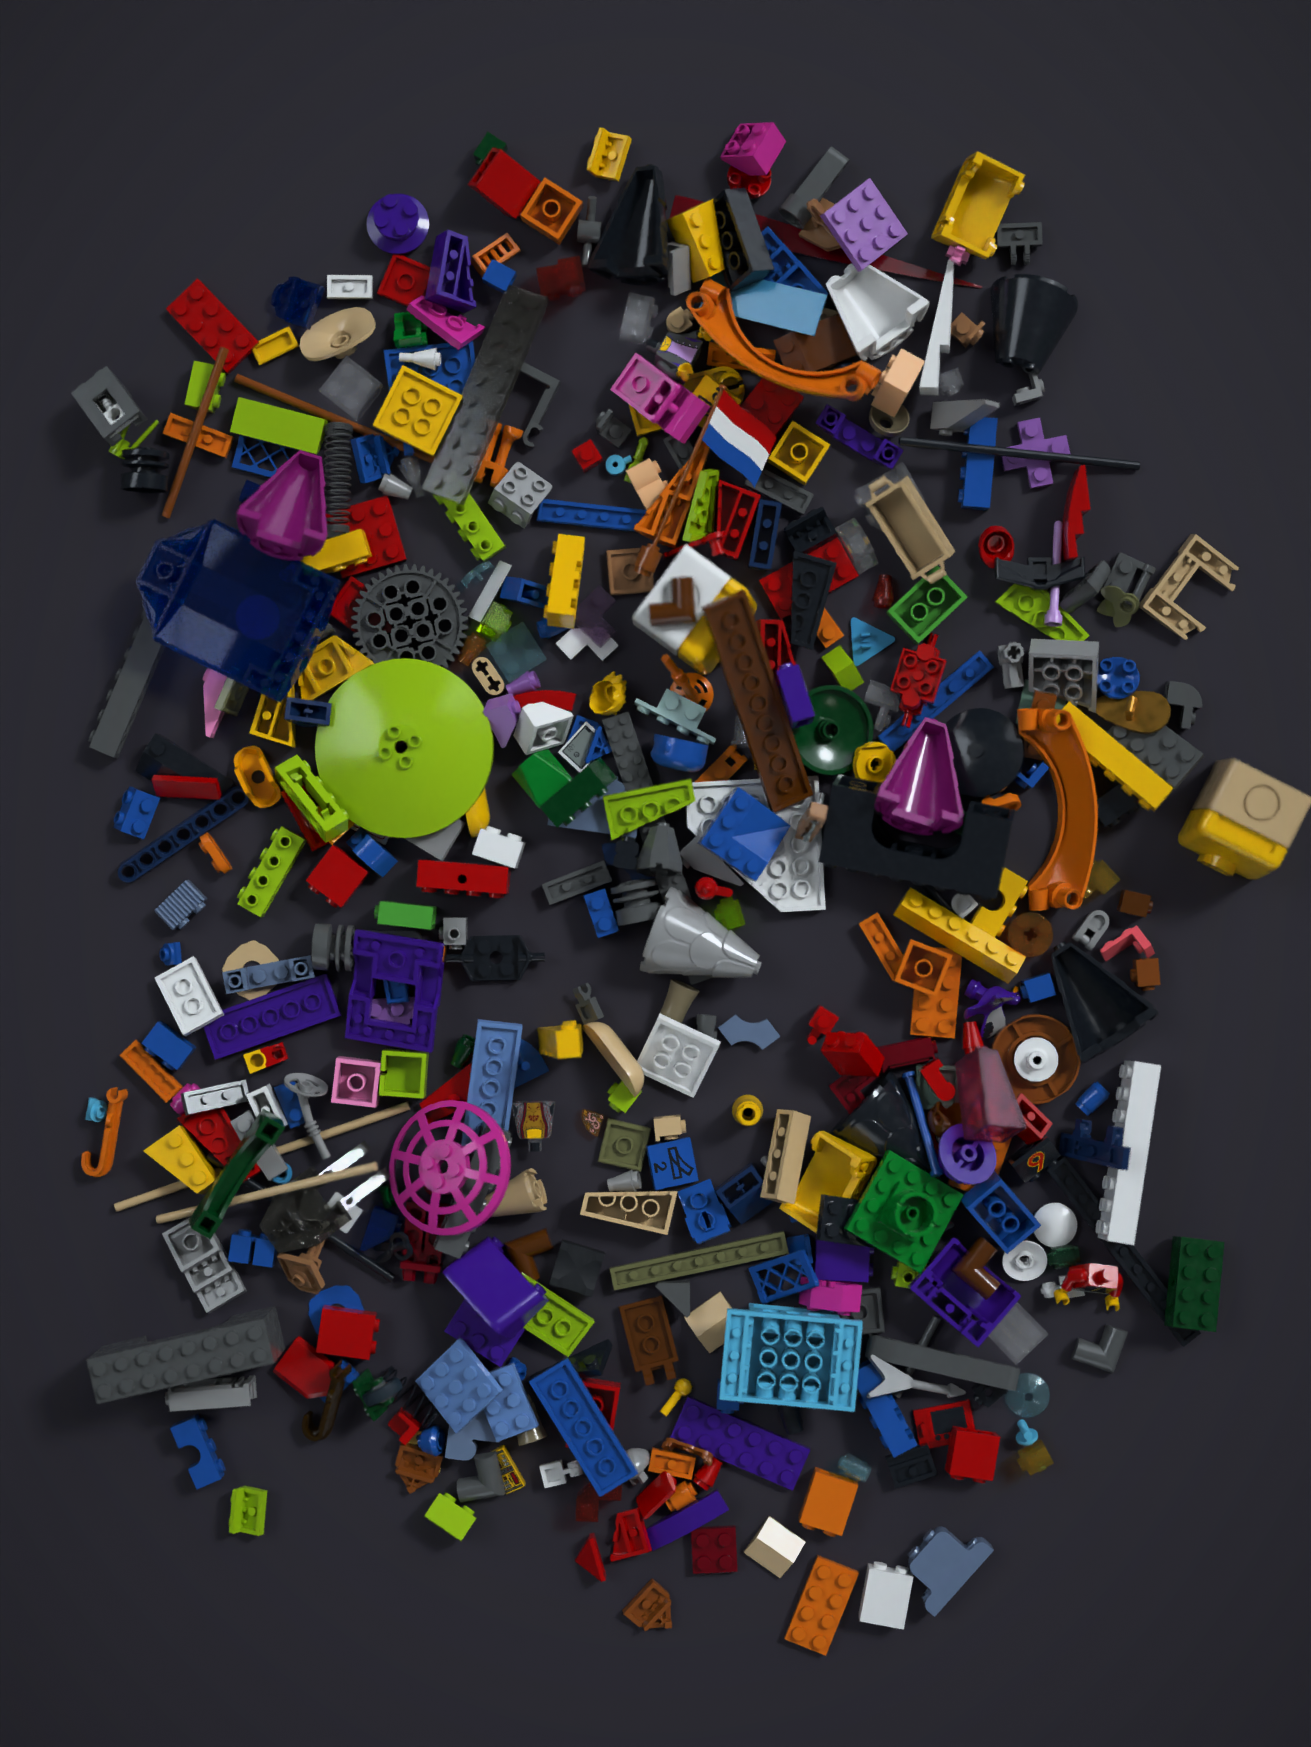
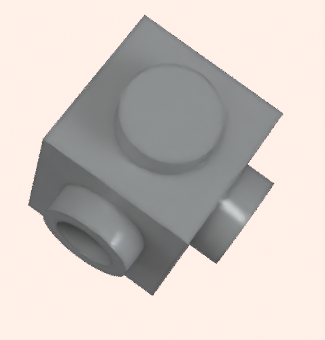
(454, 932)

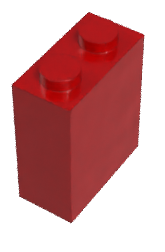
(504, 183)
(347, 1332)

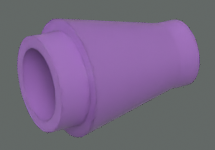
(525, 683)

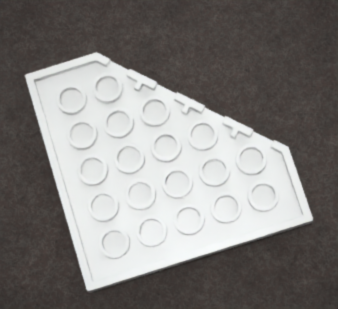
(794, 874)

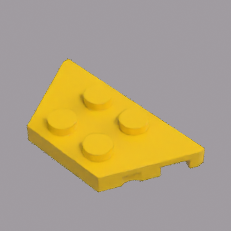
(329, 667)

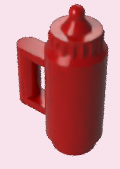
(707, 888)

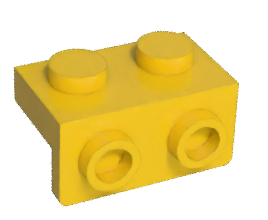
(608, 155)

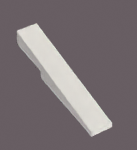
(940, 335)

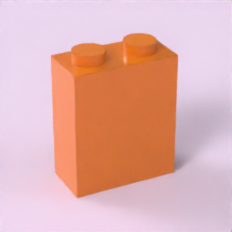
(828, 1502)

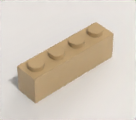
(785, 1156)

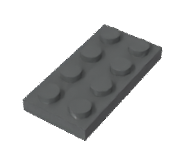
(1161, 751)

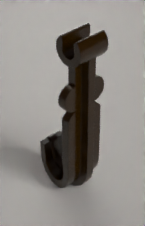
(331, 1406)

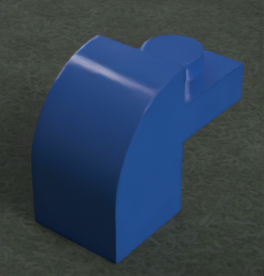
(371, 852)

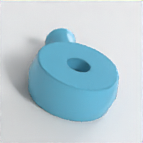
(621, 464)

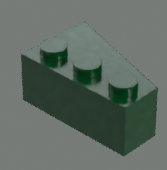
(578, 793)

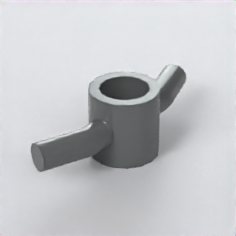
(589, 231)

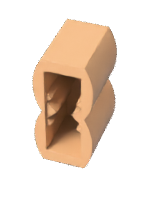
(647, 481)

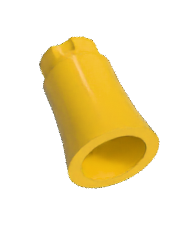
(744, 1102)

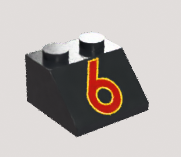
(1033, 1158)

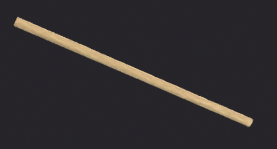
(277, 1190)

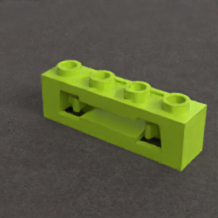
(332, 819)

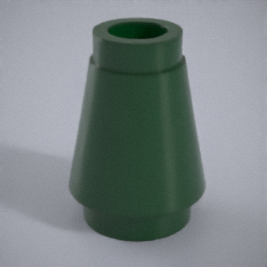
(463, 1051)

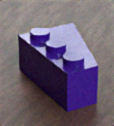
(450, 273)

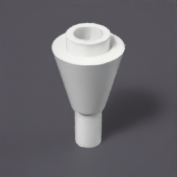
(426, 358)

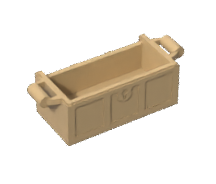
(910, 527)

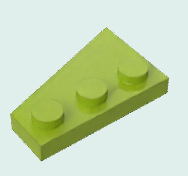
(703, 506)

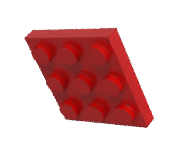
(381, 531)

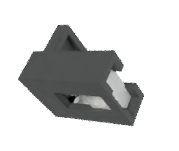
(103, 400)

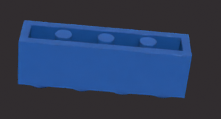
(978, 468)

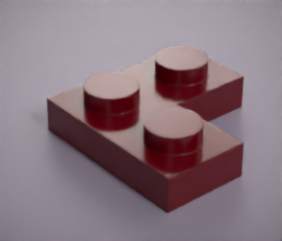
(848, 1089)

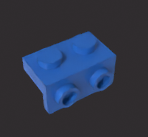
(136, 812)

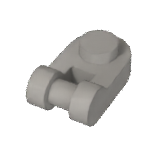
(1097, 922)

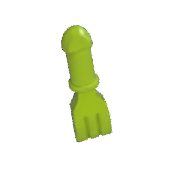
(639, 454)

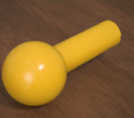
(682, 1388)

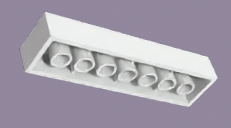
(1124, 1187)

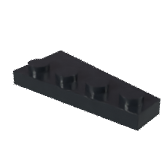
(809, 594)

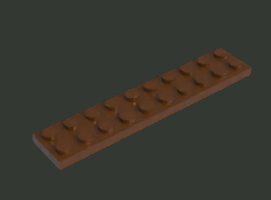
(757, 700)

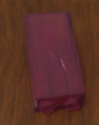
(987, 1098)

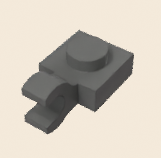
(588, 1007)

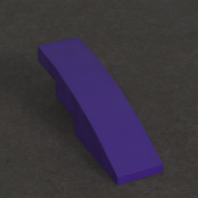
(686, 1519)

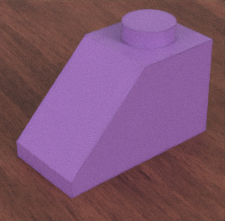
(502, 716)

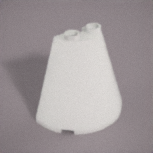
(875, 309)

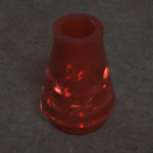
(883, 594)

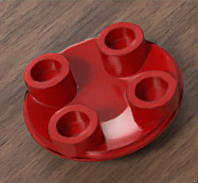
(755, 184)

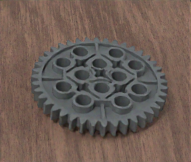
(430, 589)

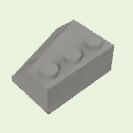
(1065, 670)

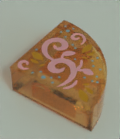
(592, 1121)

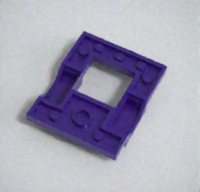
(400, 961)

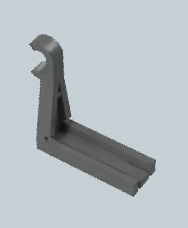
(545, 401)

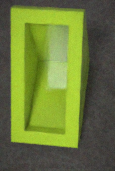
(842, 668)

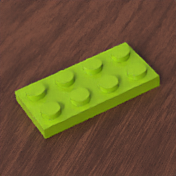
(559, 1322)

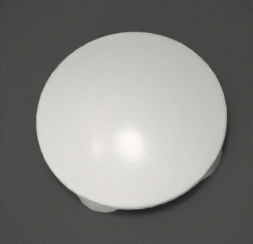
(1057, 1224)

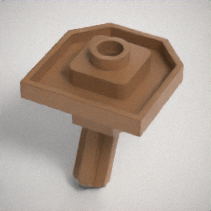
(816, 230)
(304, 1269)

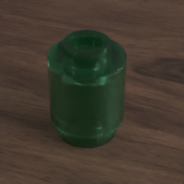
(1063, 1256)

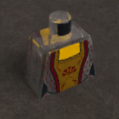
(534, 1121)

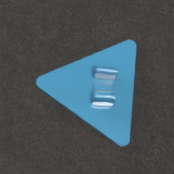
(867, 640)

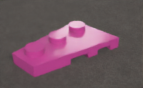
(449, 327)

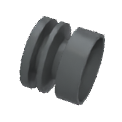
(636, 901)
(332, 947)

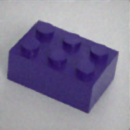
(479, 1335)

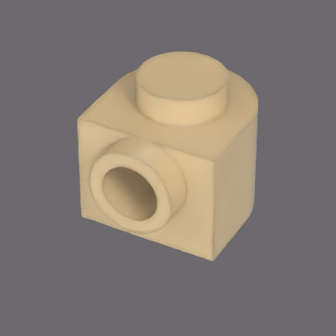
(679, 321)

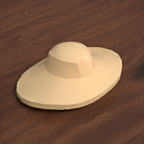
(337, 334)

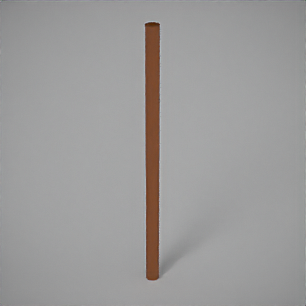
(195, 431)

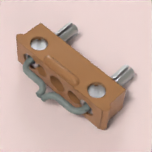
(812, 819)

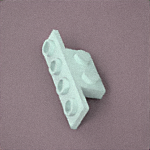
(679, 712)

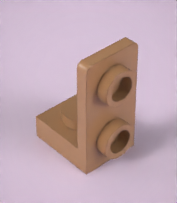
(966, 331)

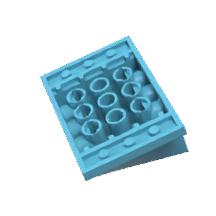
(791, 1357)

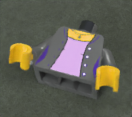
(678, 353)

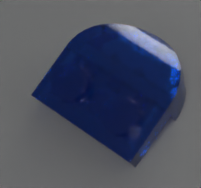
(297, 301)

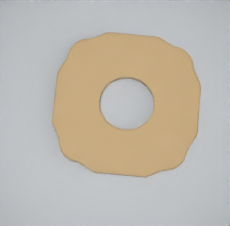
(250, 952)

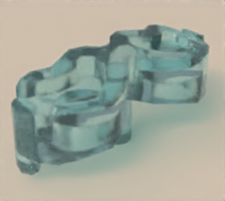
(476, 572)

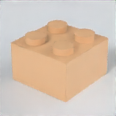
(896, 382)

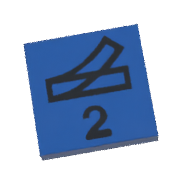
(672, 1163)

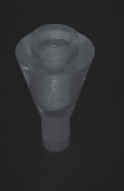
(411, 471)

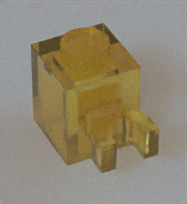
(1101, 878)
(1034, 1458)

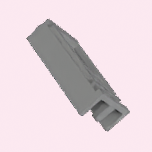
(212, 1394)

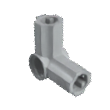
(1010, 658)

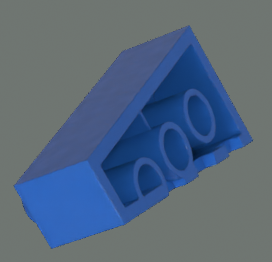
(884, 1412)

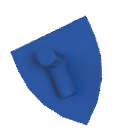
(529, 1064)

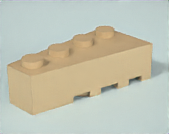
(636, 1209)

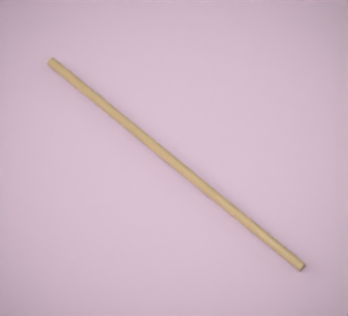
(294, 1145)

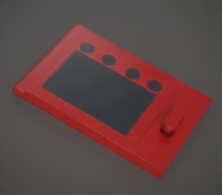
(938, 1422)

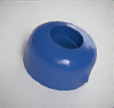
(679, 753)

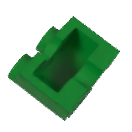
(409, 331)

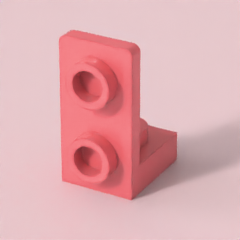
(1127, 938)

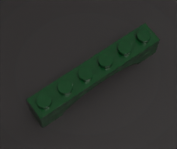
(255, 1143)

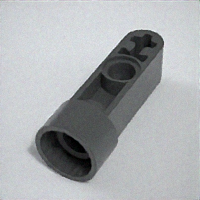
(814, 187)

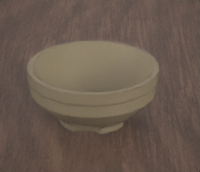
(898, 423)

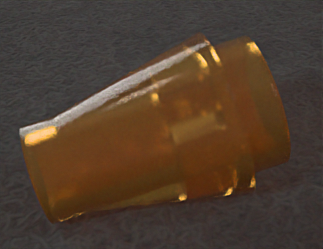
(472, 648)

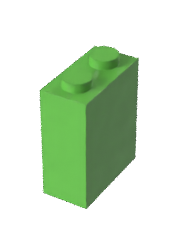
(406, 914)

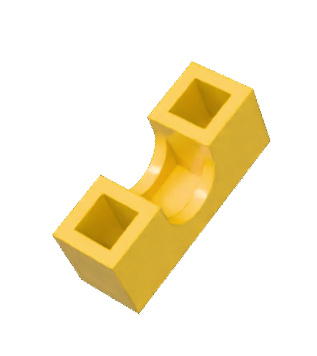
(1011, 888)

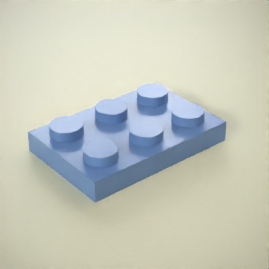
(511, 1410)

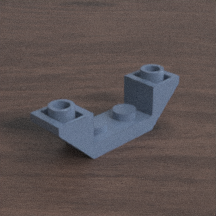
(268, 974)

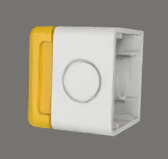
(690, 641)

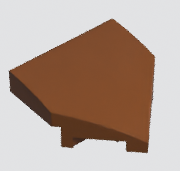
(417, 1466)
(650, 1607)

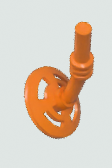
(688, 690)

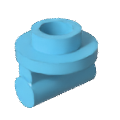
(96, 1110)
(1026, 1435)

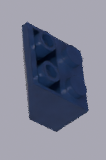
(742, 1193)

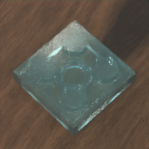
(516, 652)

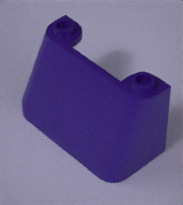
(496, 1287)

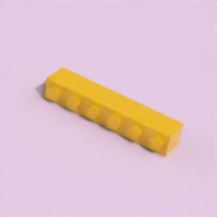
(1119, 762)
(959, 935)

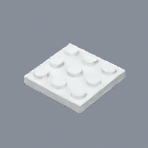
(677, 1055)

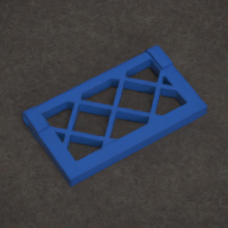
(254, 468)
(805, 1269)

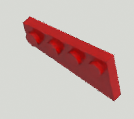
(215, 1134)

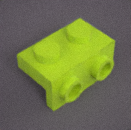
(248, 1510)

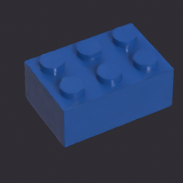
(1000, 1212)

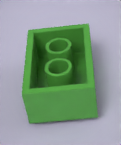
(926, 606)

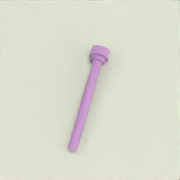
(1053, 617)

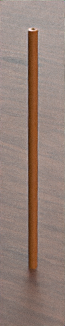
(317, 411)

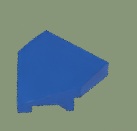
(372, 457)
(598, 745)

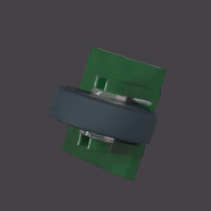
(375, 1393)

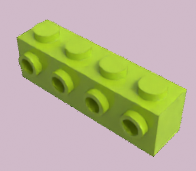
(474, 527)
(272, 871)

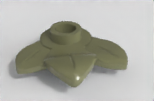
(1115, 605)

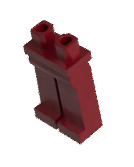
(424, 1257)

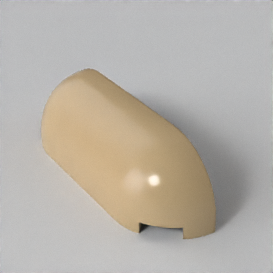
(616, 1055)

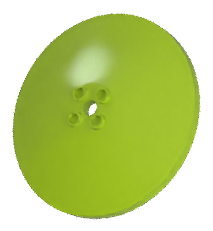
(444, 758)

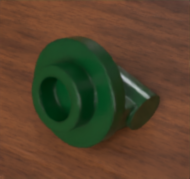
(387, 1196)

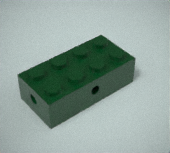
(1194, 1283)

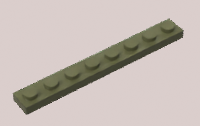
(699, 1260)

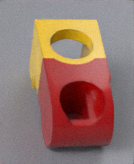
(265, 1057)

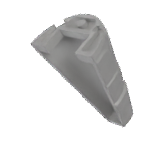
(695, 943)

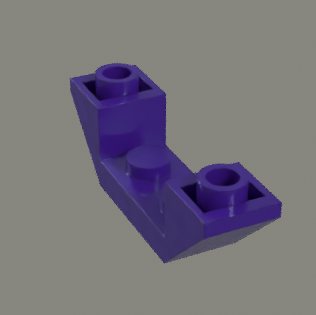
(858, 439)

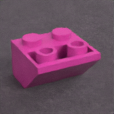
(754, 147)

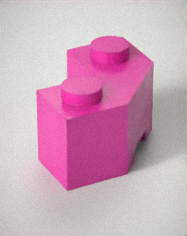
(832, 1296)

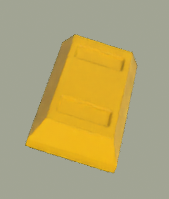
(275, 345)

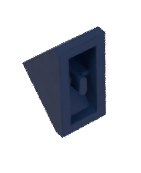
(307, 712)

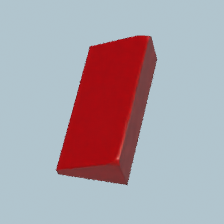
(656, 1494)

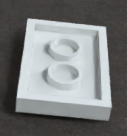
(189, 996)

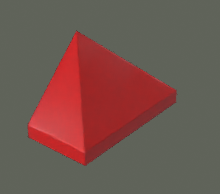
(590, 1558)

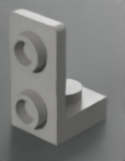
(1026, 395)

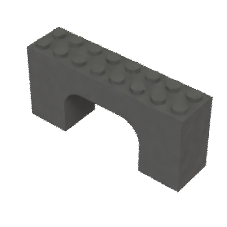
(144, 1366)

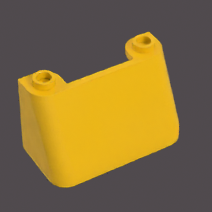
(977, 205)
(835, 1171)

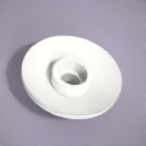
(1026, 1268)

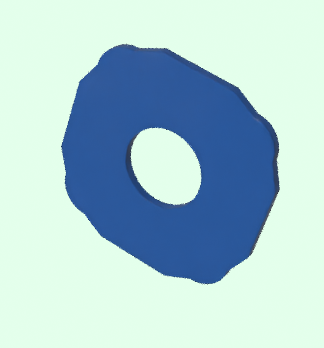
(334, 1295)

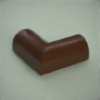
(682, 607)
(525, 1247)
(971, 1268)

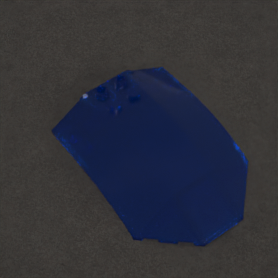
(236, 606)

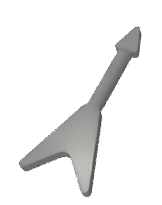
(896, 1381)

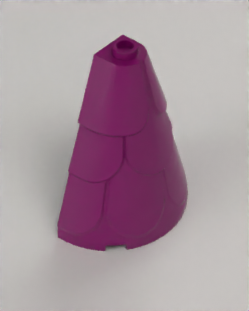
(288, 510)
(923, 784)

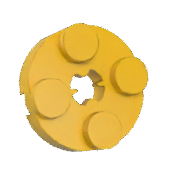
(864, 757)

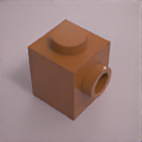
(1145, 973)

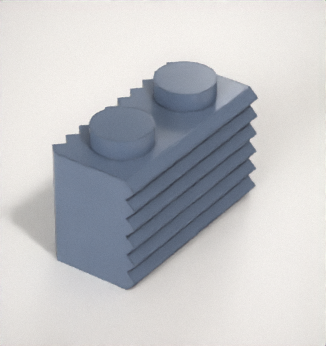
(181, 905)

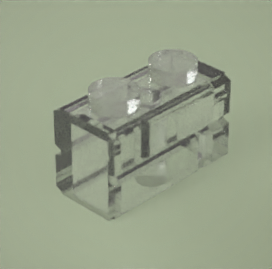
(637, 319)

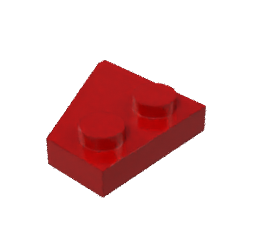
(630, 1535)

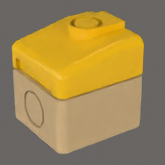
(1243, 820)

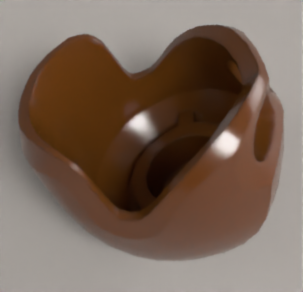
(943, 1118)

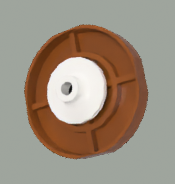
(1053, 1044)

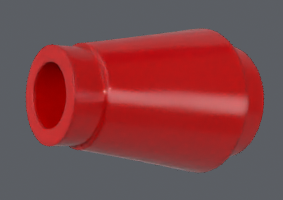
(971, 1037)
(707, 1474)

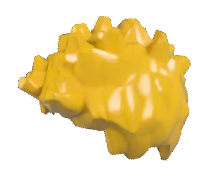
(608, 695)

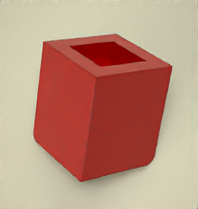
(404, 1425)

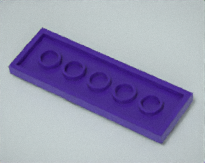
(272, 1016)
(740, 1443)

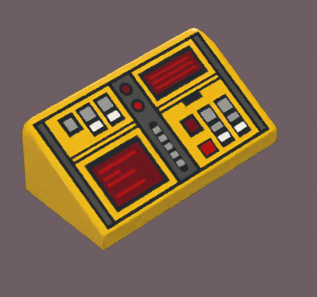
(511, 1476)

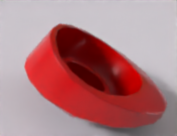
(994, 543)

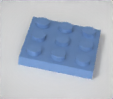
(459, 1385)

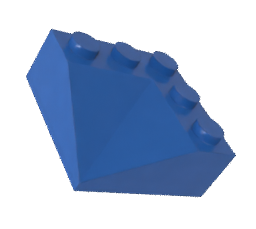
(744, 834)

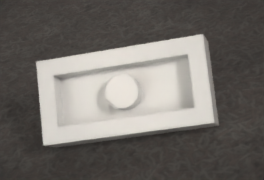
(349, 286)

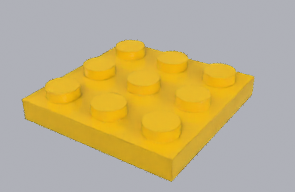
(417, 411)

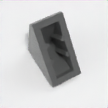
(677, 1293)

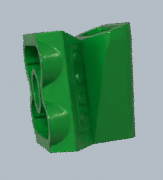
(541, 776)

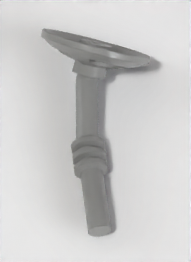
(305, 1088)

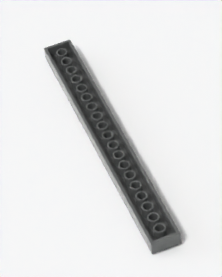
(635, 776)

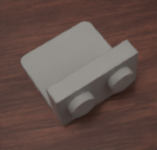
(519, 494)

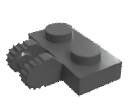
(1019, 235)

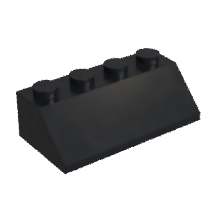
(741, 240)

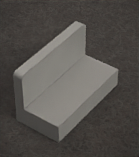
(679, 268)

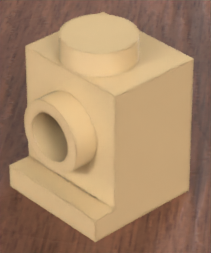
(669, 1127)

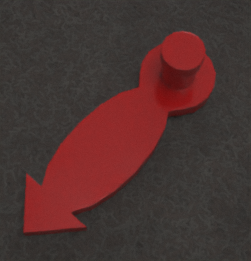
(713, 539)

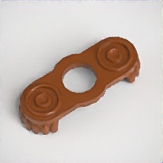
(671, 1443)

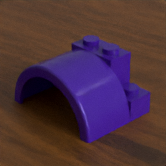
(957, 1300)

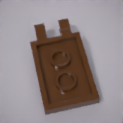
(649, 1337)

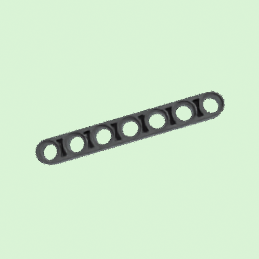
(943, 1362)

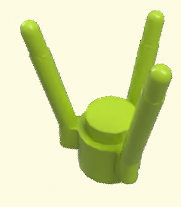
(124, 444)

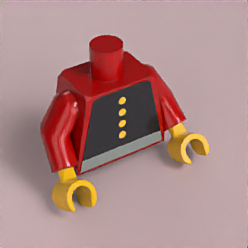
(1094, 1279)

